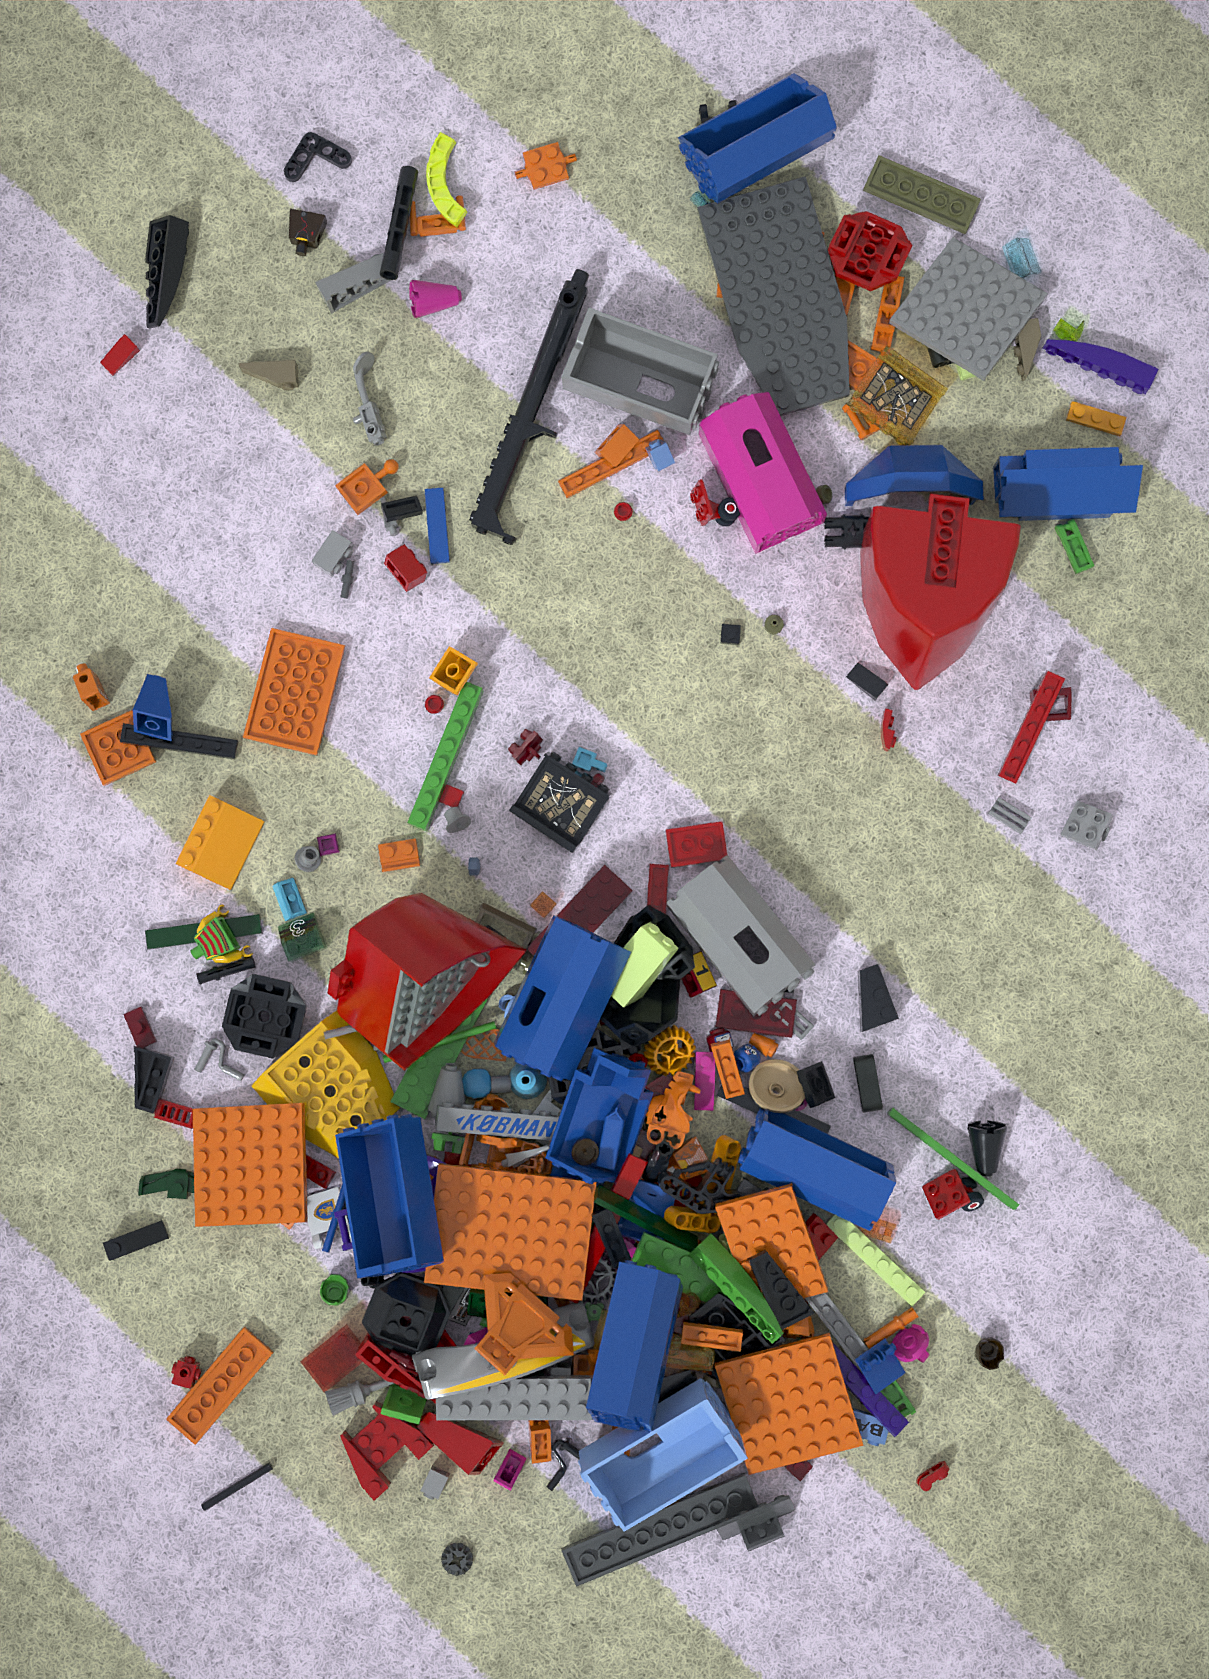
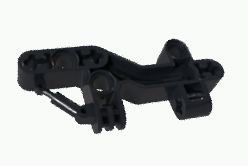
(701, 1193)

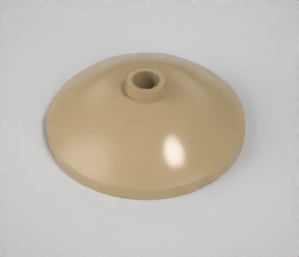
(779, 1077)

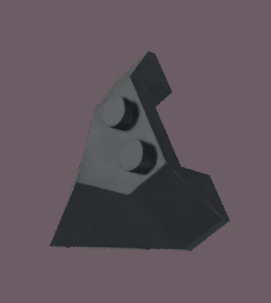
(683, 960)

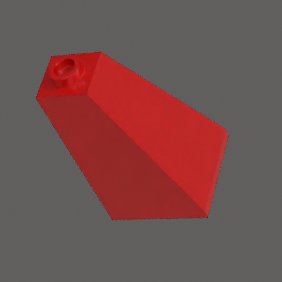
(461, 1443)

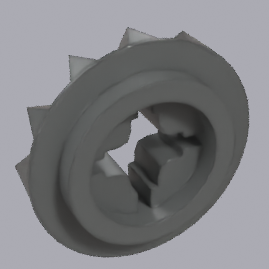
(459, 1550)

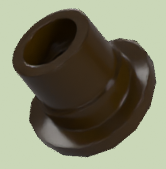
(585, 1151)

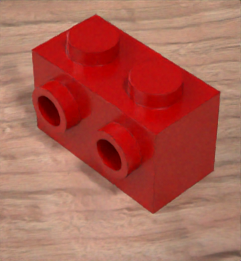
(405, 567)

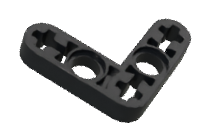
(315, 149)

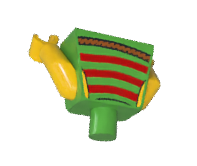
(217, 940)

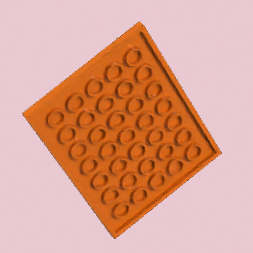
(514, 1226)

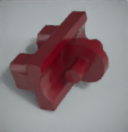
(528, 748)

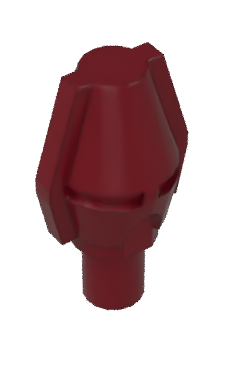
(404, 1361)

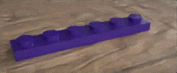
(875, 1403)

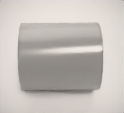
(500, 1084)

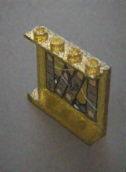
(896, 396)

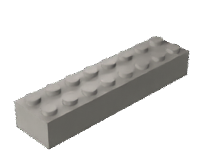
(521, 1399)

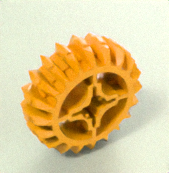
(673, 1056)

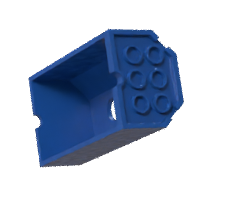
(757, 137)
(561, 999)
(819, 1167)
(389, 1196)
(634, 1347)

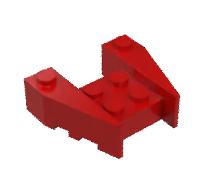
(377, 1444)

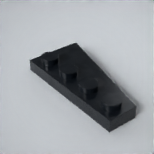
(778, 1291)

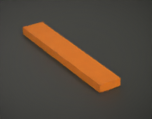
(603, 469)

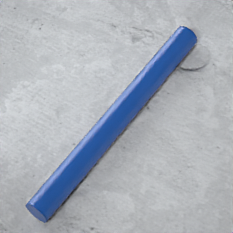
(334, 1222)

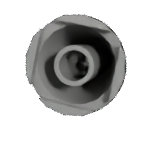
(447, 1088)

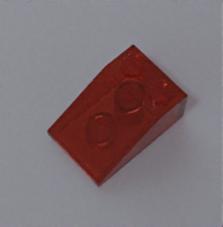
(333, 1358)

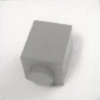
(434, 1483)

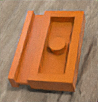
(399, 855)

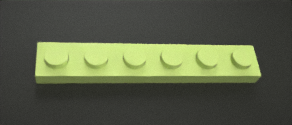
(876, 1259)

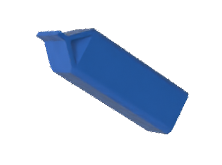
(611, 1138)

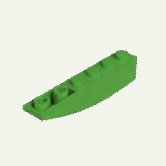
(737, 1285)

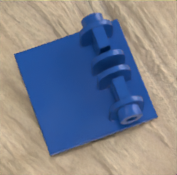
(880, 1365)

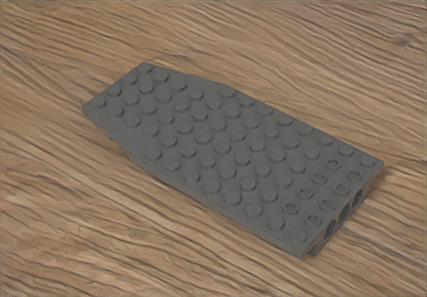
(780, 293)

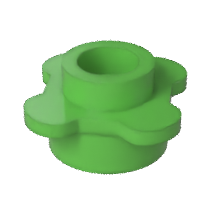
(590, 1307)

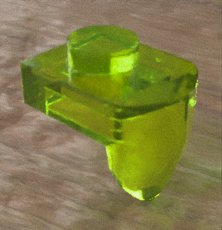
(1067, 331)

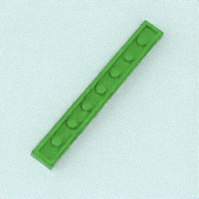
(953, 1159)

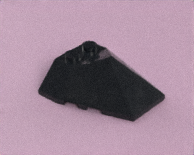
(722, 1312)

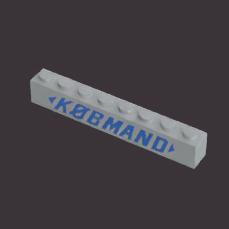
(495, 1122)

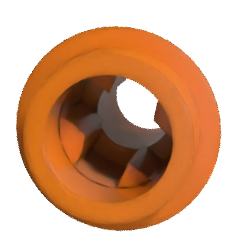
(764, 1044)

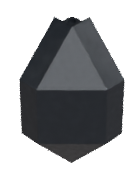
(648, 1014)

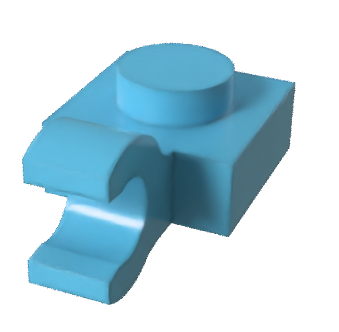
(586, 760)

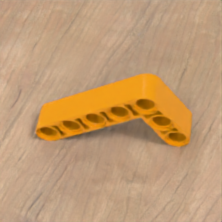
(688, 1219)

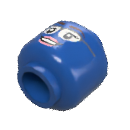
(747, 1057)

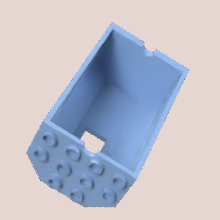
(694, 1449)

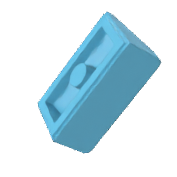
(289, 899)

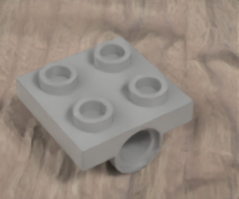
(1087, 825)

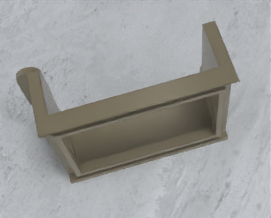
(530, 930)

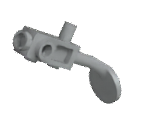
(368, 411)

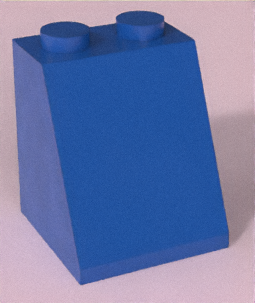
(152, 709)

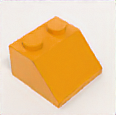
(453, 671)

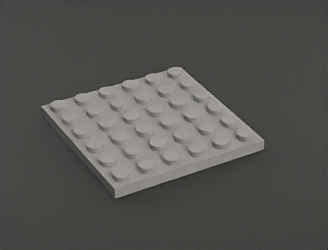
(968, 308)

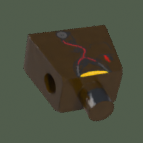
(305, 230)

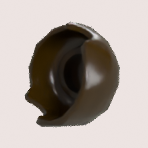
(989, 1353)

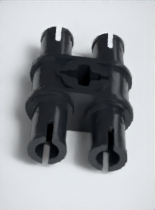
(845, 523)

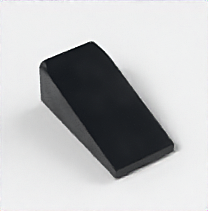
(867, 681)

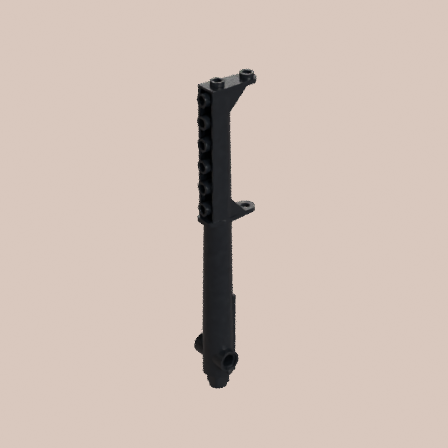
(522, 425)

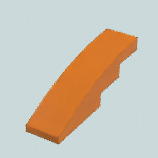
(888, 306)
(540, 1440)

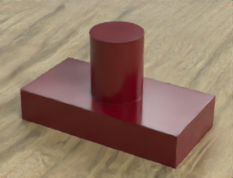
(140, 1027)

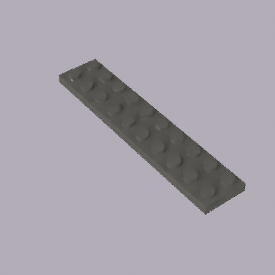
(663, 1530)

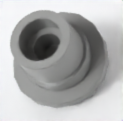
(456, 820)
(307, 858)

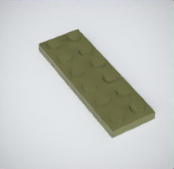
(921, 194)

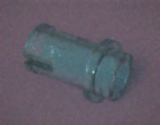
(698, 199)

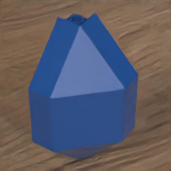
(914, 470)

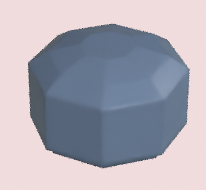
(474, 866)

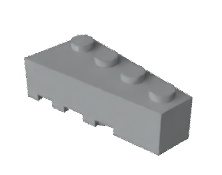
(351, 283)

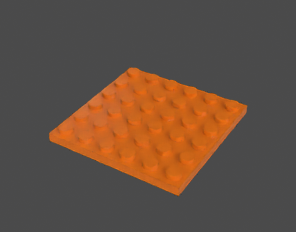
(250, 1165)
(789, 1403)

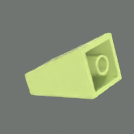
(648, 957)

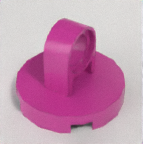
(911, 1344)

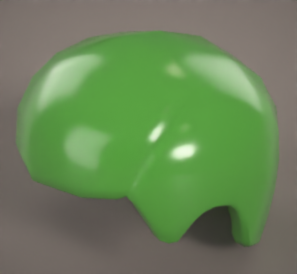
(334, 1290)

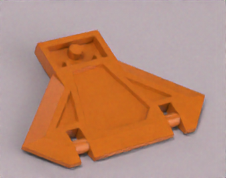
(519, 1325)

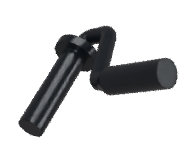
(561, 1472)

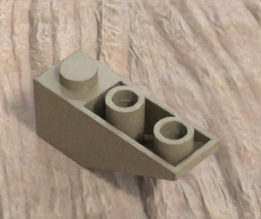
(1026, 347)

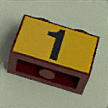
(700, 978)

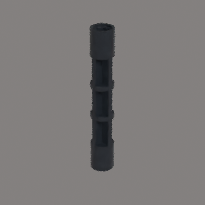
(399, 222)

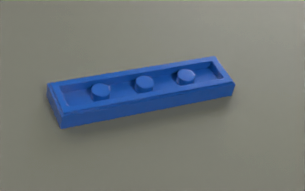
(437, 526)

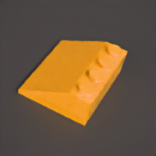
(220, 842)

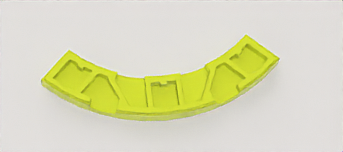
(437, 182)

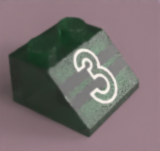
(301, 937)

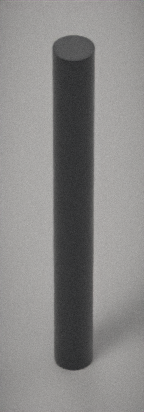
(237, 1486)

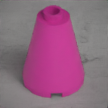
(432, 297)

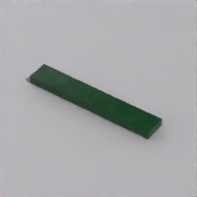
(185, 933)
(644, 1218)

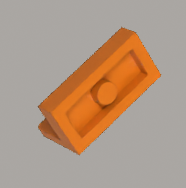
(617, 445)

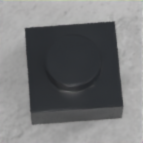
(730, 634)

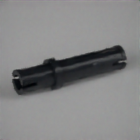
(225, 970)

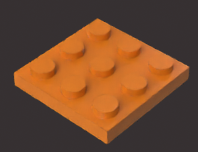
(109, 756)

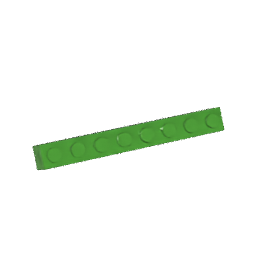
(445, 756)

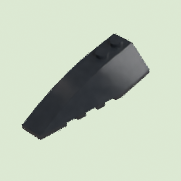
(166, 258)

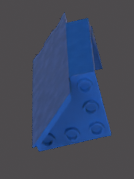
(1066, 484)
(589, 1099)

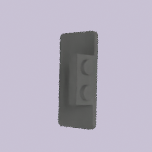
(758, 1525)

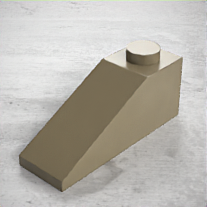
(277, 373)

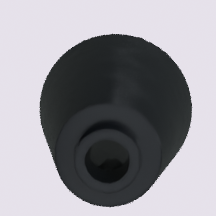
(987, 1144)

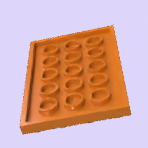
(294, 691)
(773, 1223)

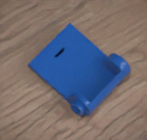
(655, 1203)

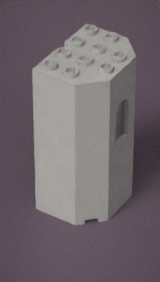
(615, 355)
(718, 908)

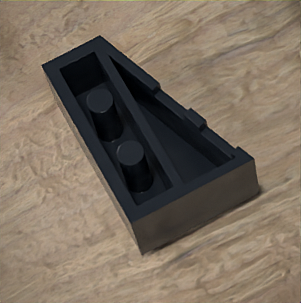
(874, 999)
(150, 1077)

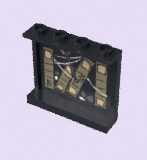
(561, 801)

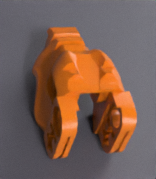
(676, 1118)
(500, 1146)

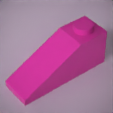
(704, 1080)

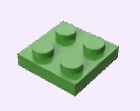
(403, 1404)

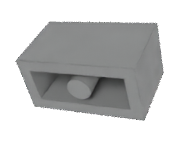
(333, 553)

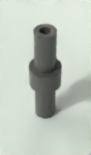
(347, 579)

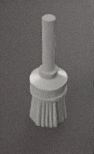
(352, 1395)

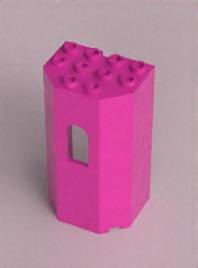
(773, 497)

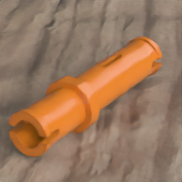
(891, 1327)

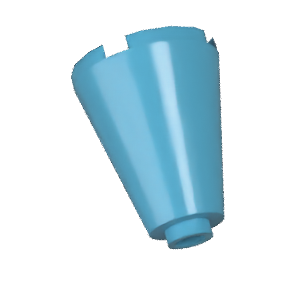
(536, 1083)

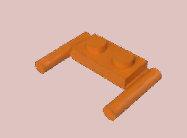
(433, 224)

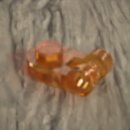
(874, 1233)
(688, 1304)

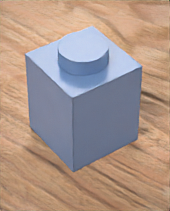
(659, 454)

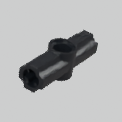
(657, 1161)

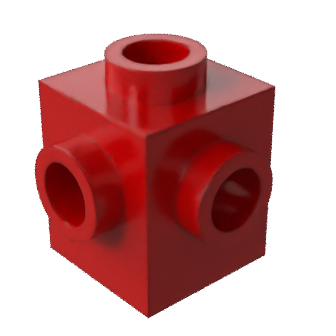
(183, 1378)

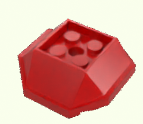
(871, 234)

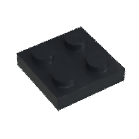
(815, 1084)

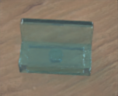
(1021, 257)

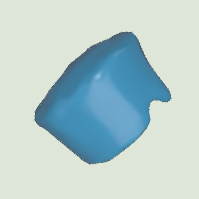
(476, 1083)

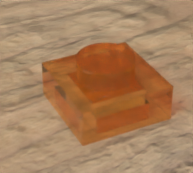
(543, 904)

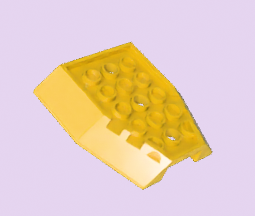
(338, 1061)

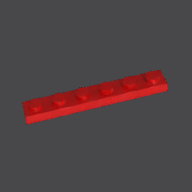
(1031, 726)

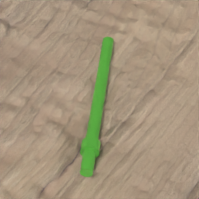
(460, 1035)

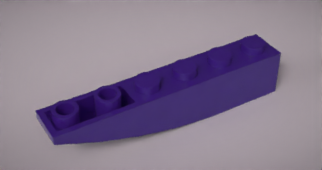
(1106, 362)

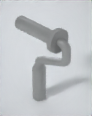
(206, 1053)

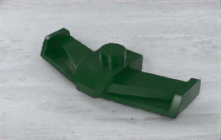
(176, 1182)

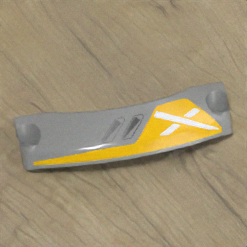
(462, 1369)

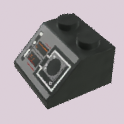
(458, 1303)

